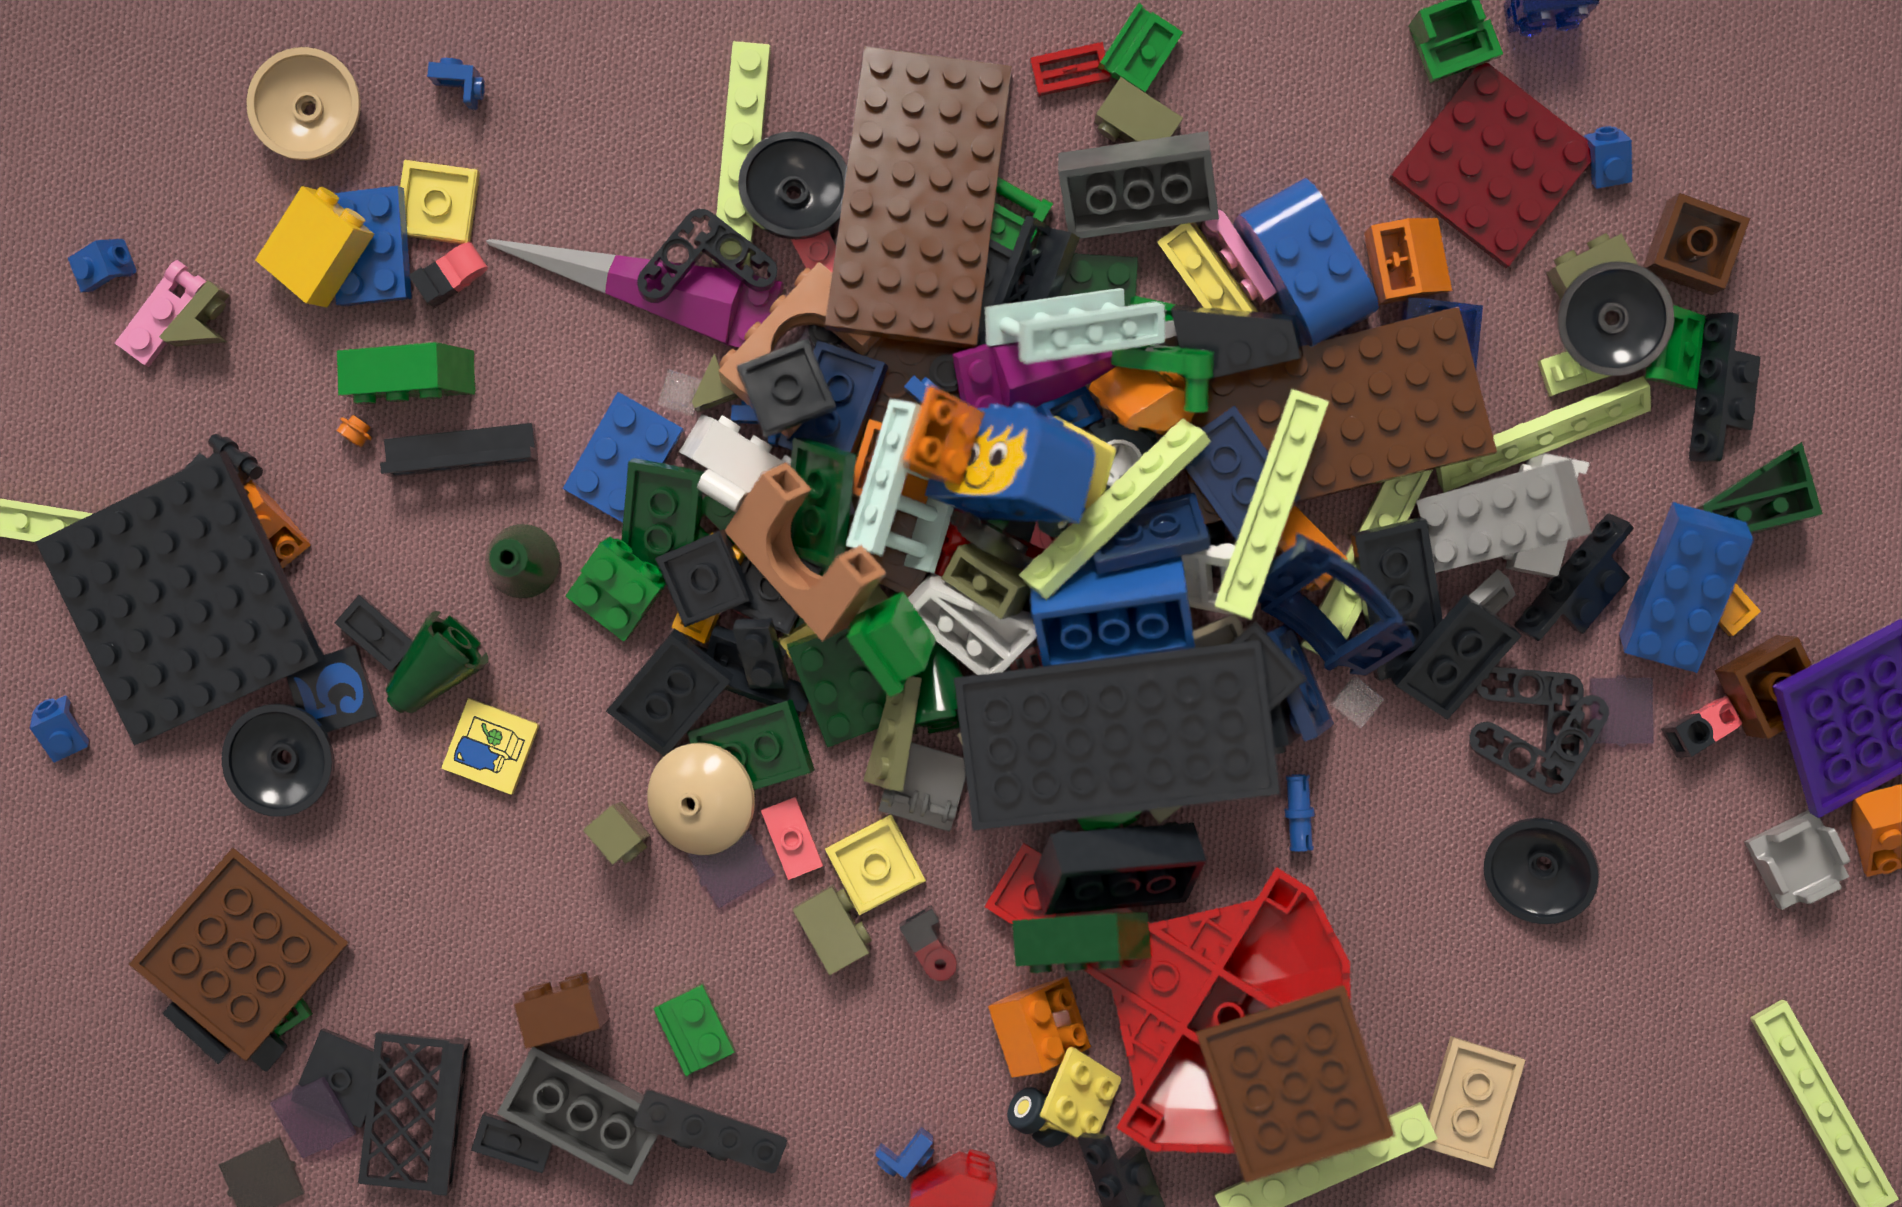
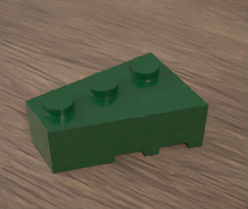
(1772, 495)
(1081, 940)

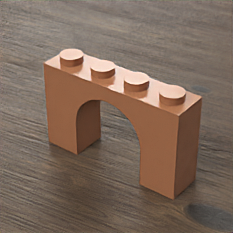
(803, 306)
(764, 536)

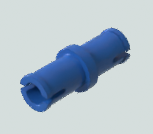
(1299, 812)

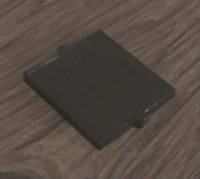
(262, 1176)

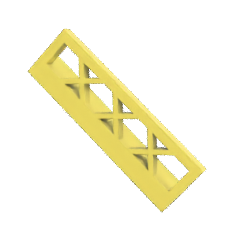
(1204, 269)

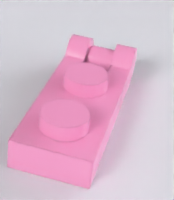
(1238, 256)
(160, 309)

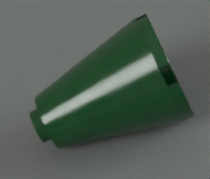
(534, 563)
(436, 661)
(937, 694)

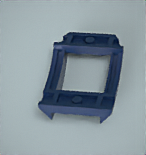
(1282, 600)

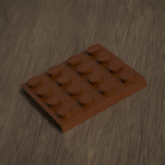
(239, 954)
(1295, 1084)

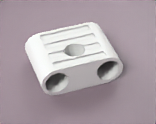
(722, 490)

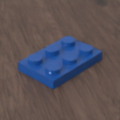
(384, 265)
(623, 434)

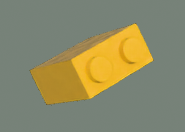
(315, 245)

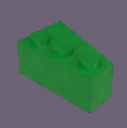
(405, 372)

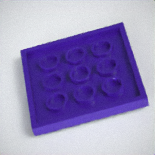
(1846, 720)

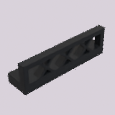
(1043, 266)
(460, 450)

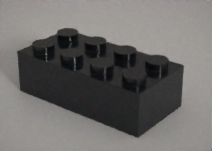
(1118, 868)

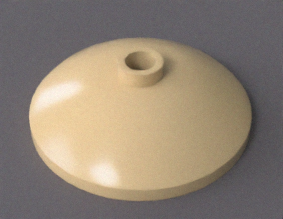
(284, 90)
(720, 793)

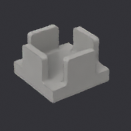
(1799, 860)

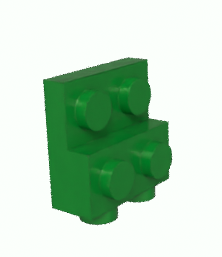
(617, 587)

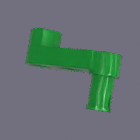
(1191, 363)

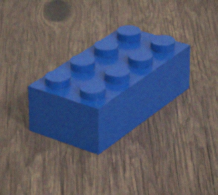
(1685, 587)

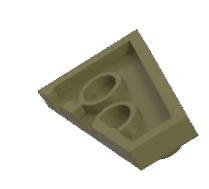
(893, 739)

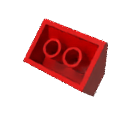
(956, 1182)

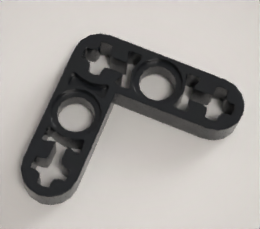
(710, 245)
(1544, 695)
(1554, 757)

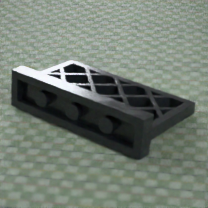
(446, 1119)

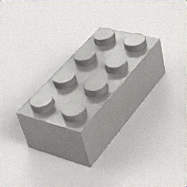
(1505, 515)

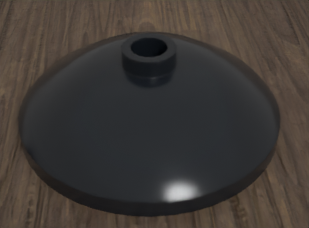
(795, 164)
(1641, 325)
(255, 762)
(1536, 889)

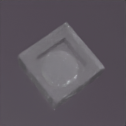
(679, 392)
(1357, 702)

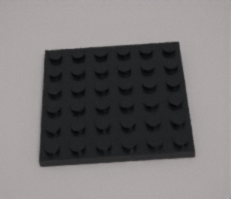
(180, 598)

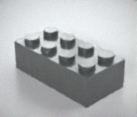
(1138, 185)
(579, 1111)

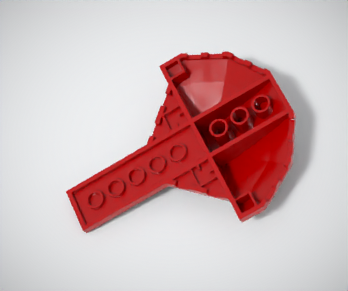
(1198, 977)

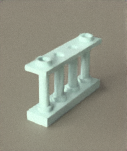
(1074, 325)
(882, 498)

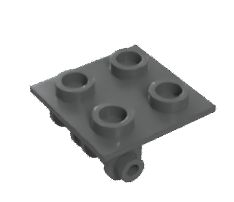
(930, 788)

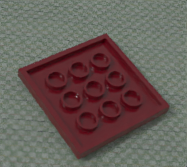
(1494, 164)

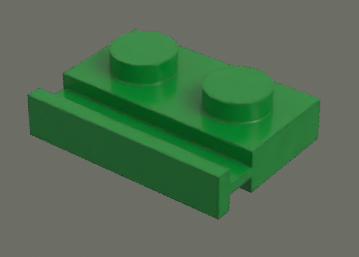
(1140, 48)
(694, 1029)

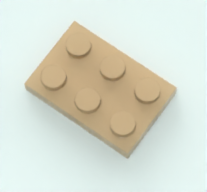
(1473, 1101)

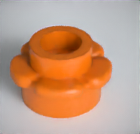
(354, 430)

